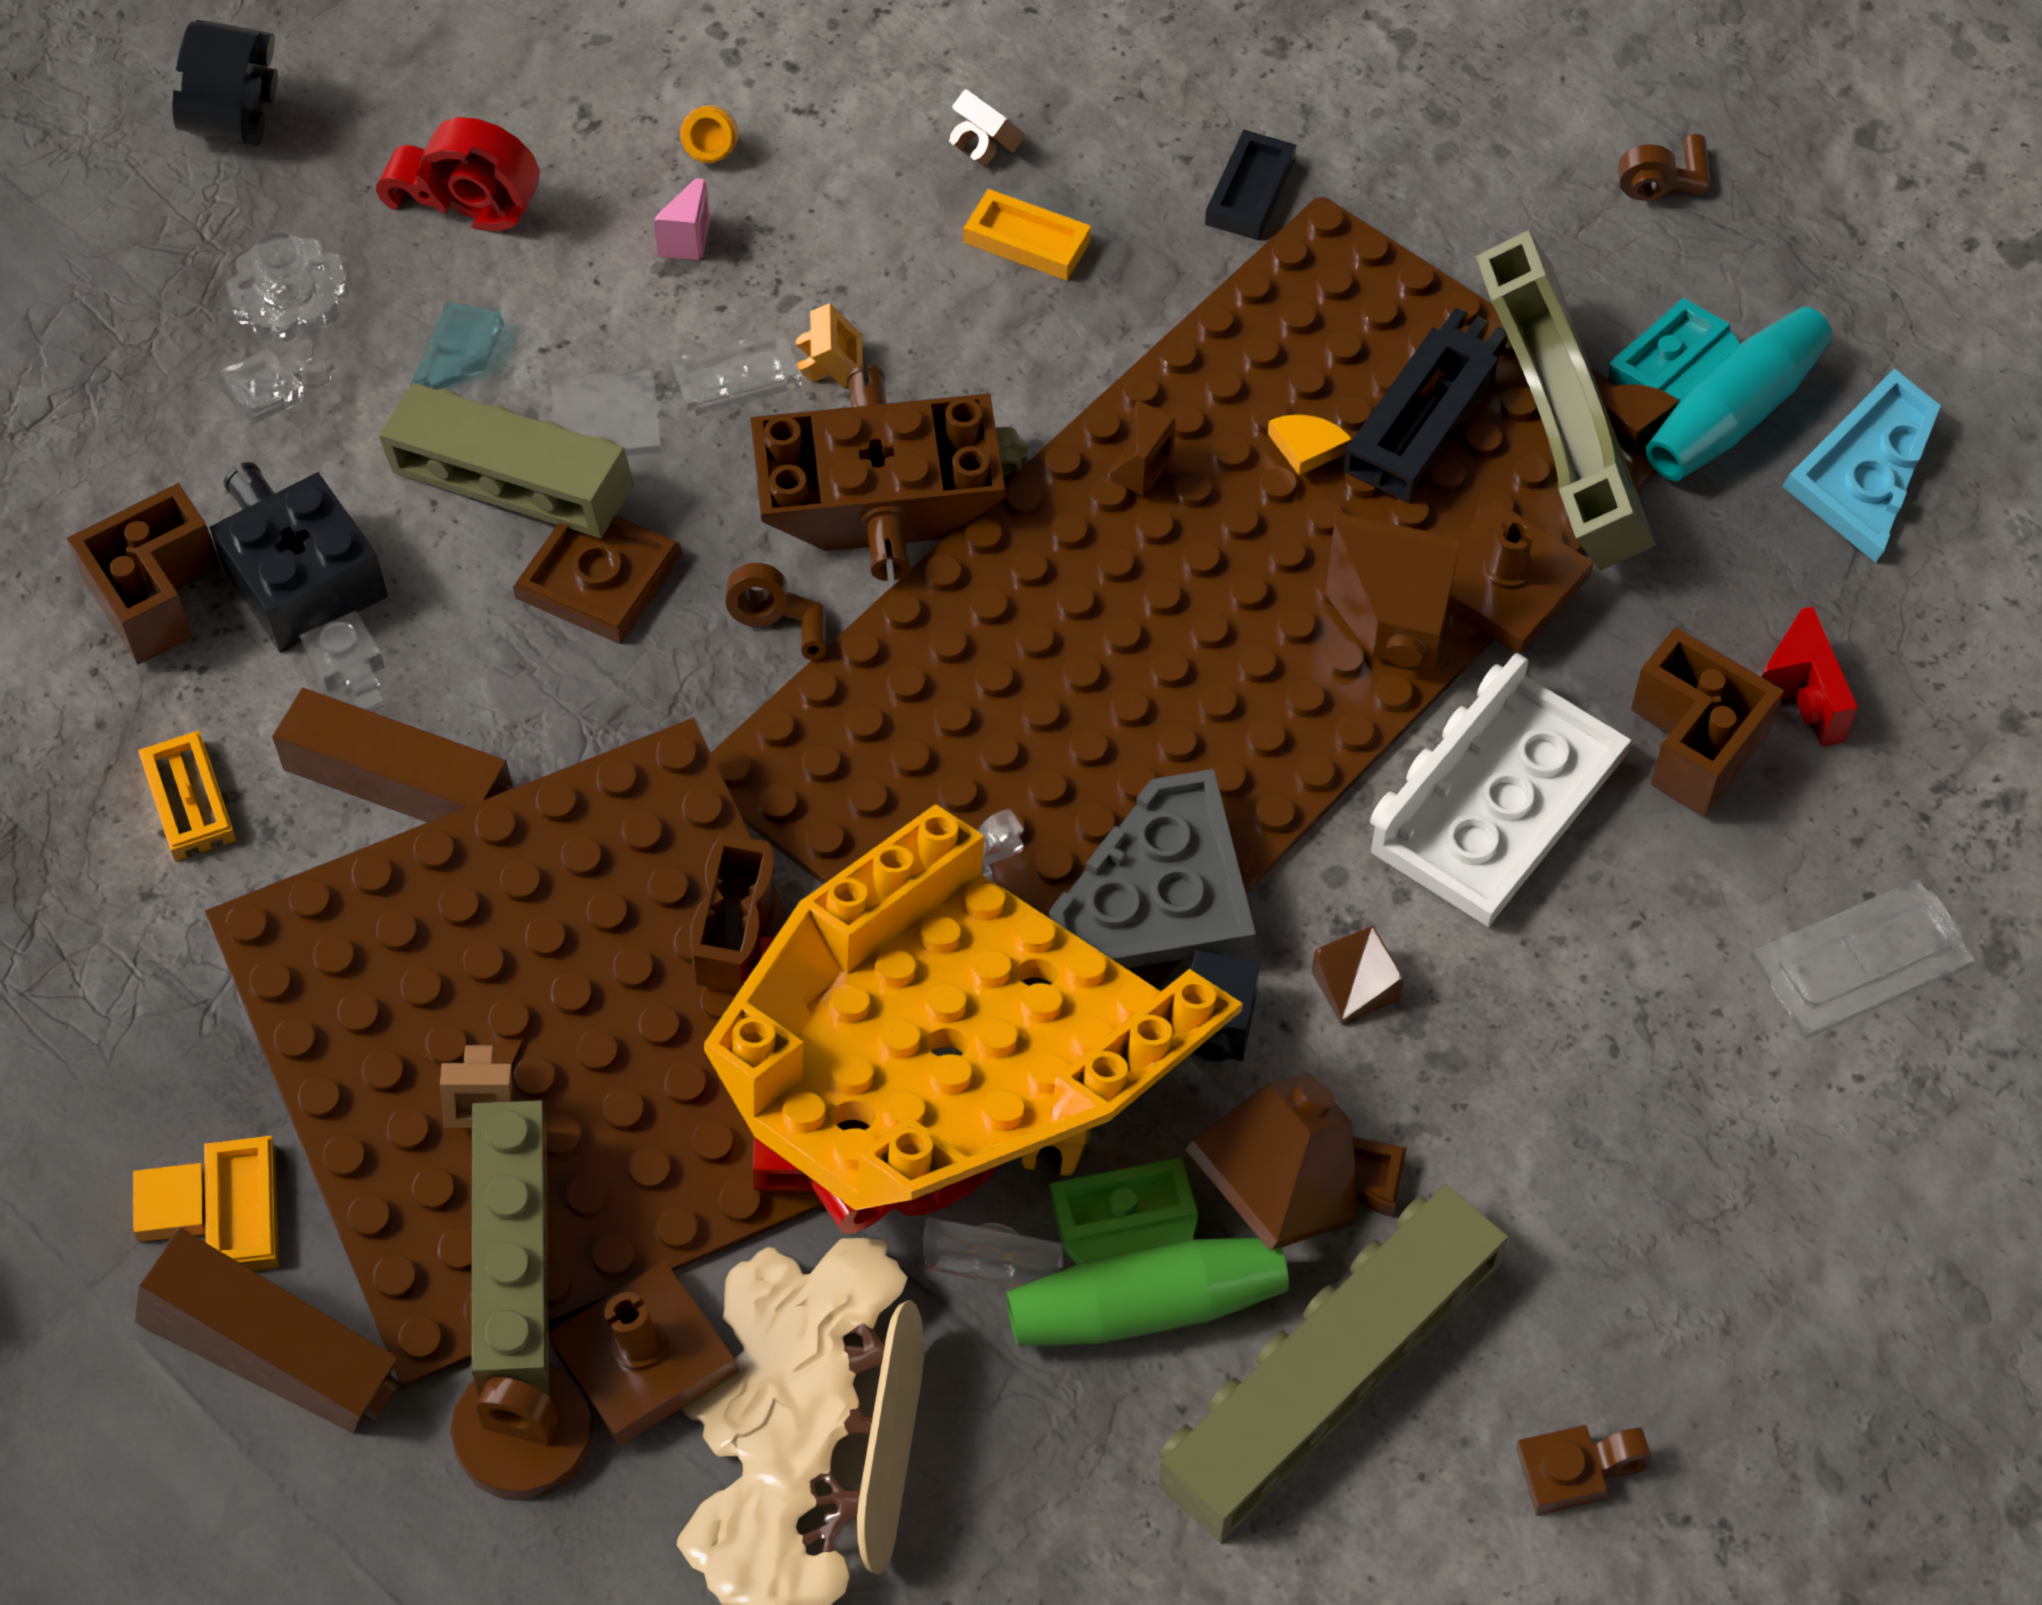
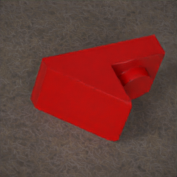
(1809, 670)

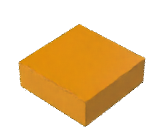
(168, 1200)

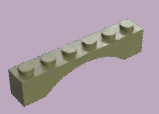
(1583, 443)

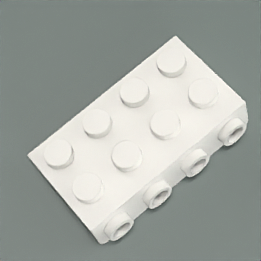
(1495, 792)

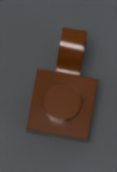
(1570, 1471)

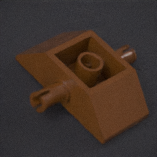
(878, 471)

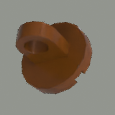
(519, 1438)

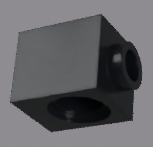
(1240, 980)

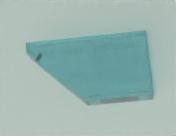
(459, 345)

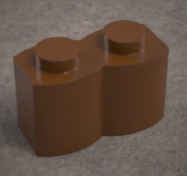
(732, 913)

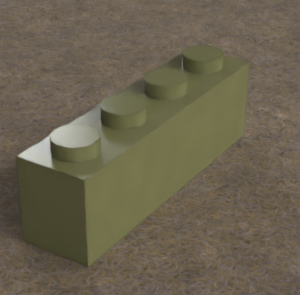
(507, 459)
(510, 1243)

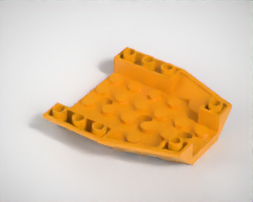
(925, 957)

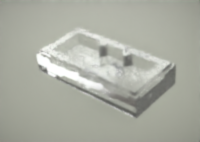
(988, 1253)

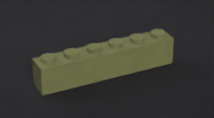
(1330, 1362)

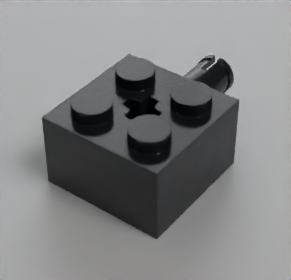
(295, 555)

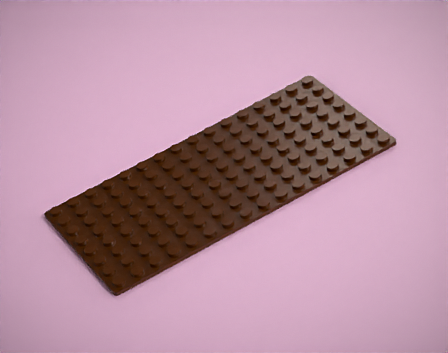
(1167, 631)

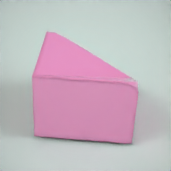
(684, 223)

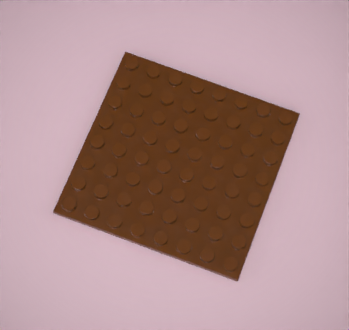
(540, 905)

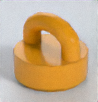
(709, 133)

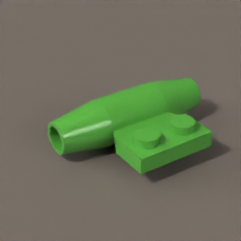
(1138, 1263)

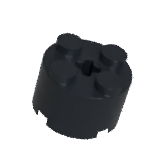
(224, 81)

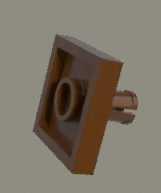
(1513, 576)
(642, 1353)

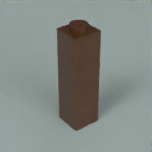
(384, 759)

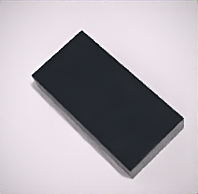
(1250, 185)

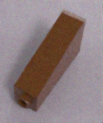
(263, 1333)

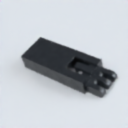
(1411, 434)

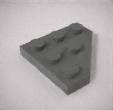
(1163, 880)

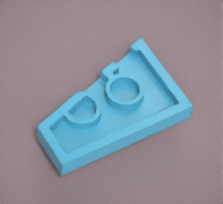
(1866, 463)

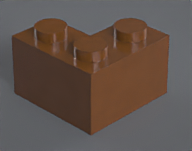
(139, 562)
(1713, 717)

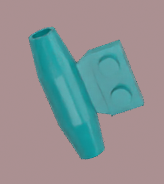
(1718, 381)

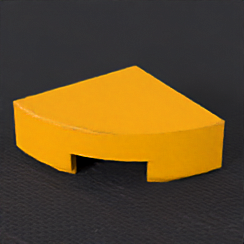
(1308, 440)

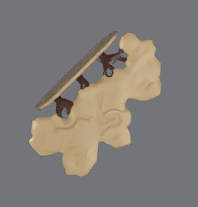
(790, 1412)

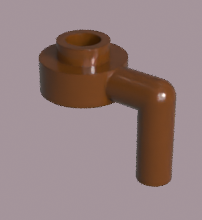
(1652, 172)
(768, 605)

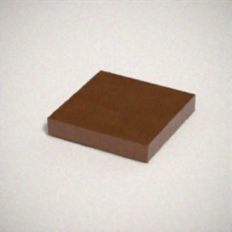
(598, 580)

